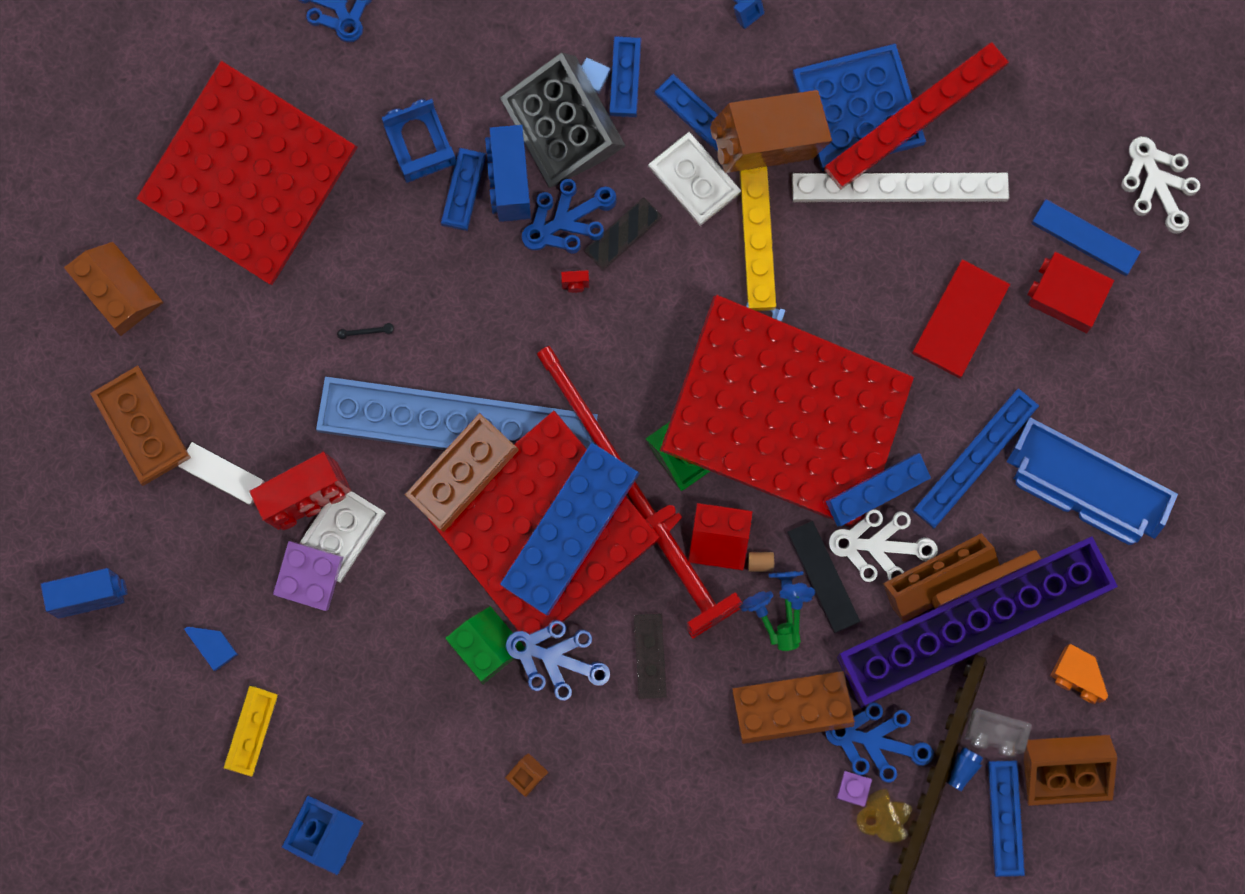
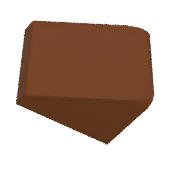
(526, 774)

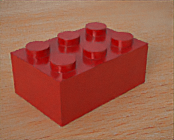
(300, 491)

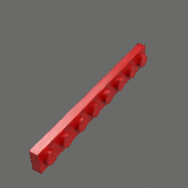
(916, 115)

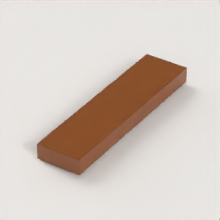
(985, 578)

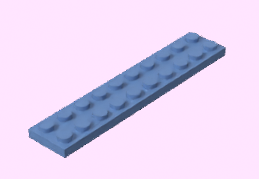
(424, 416)

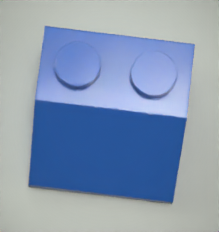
(322, 835)

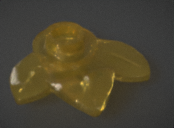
(888, 817)

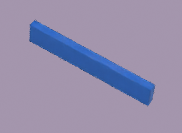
(975, 458)

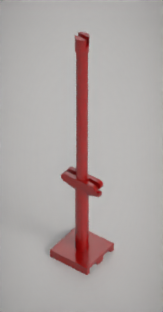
(661, 521)

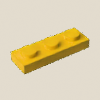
(250, 731)

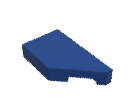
(212, 646)

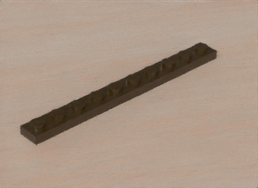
(938, 775)

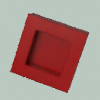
(575, 281)

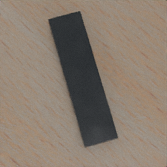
(823, 577)

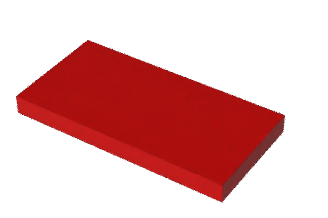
(961, 319)

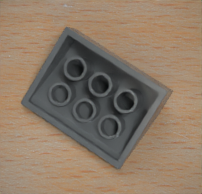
(562, 120)

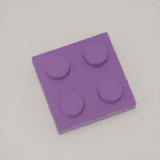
(308, 575)

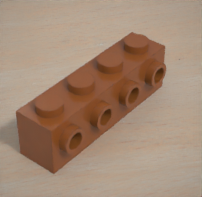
(913, 592)

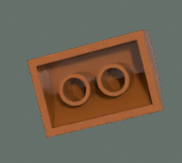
(114, 286)
(1070, 770)

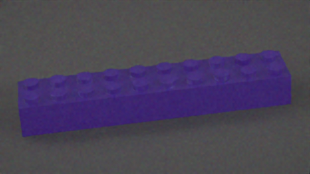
(976, 622)

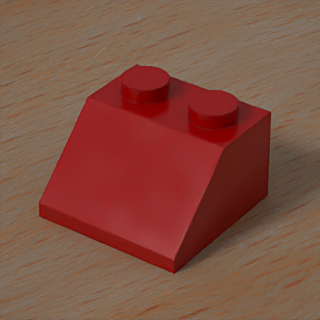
(720, 536)

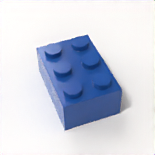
(508, 173)

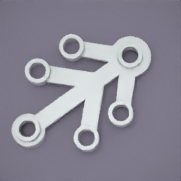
(1158, 180)
(878, 545)

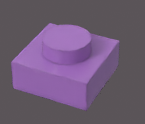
(854, 789)

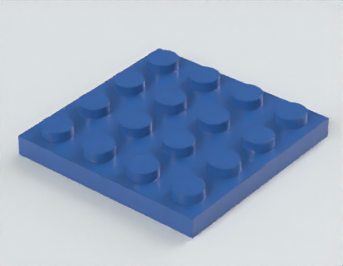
(858, 96)

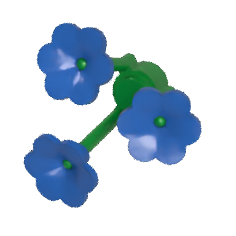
(787, 634)

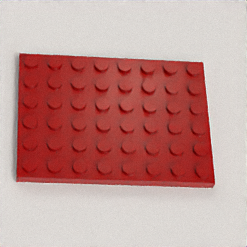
(784, 409)

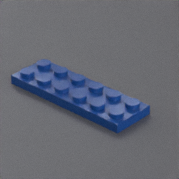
(569, 529)

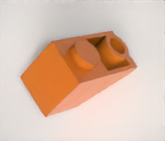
(1081, 672)

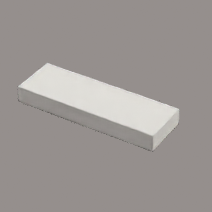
(221, 473)

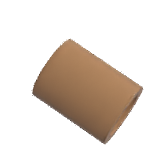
(760, 561)

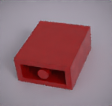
(1069, 292)

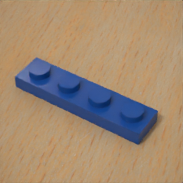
(878, 489)

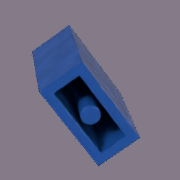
(83, 593)

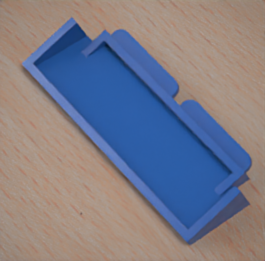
(1090, 484)

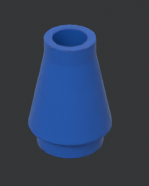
(964, 768)

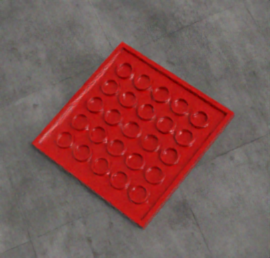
(247, 172)
(510, 509)

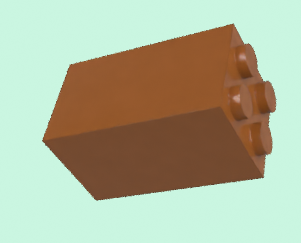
(770, 131)

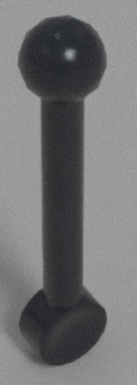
(388, 328)

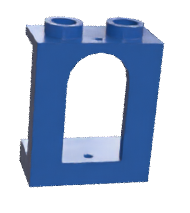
(429, 164)

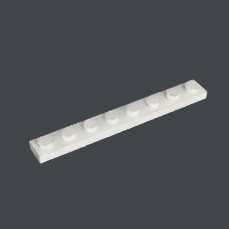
(902, 187)

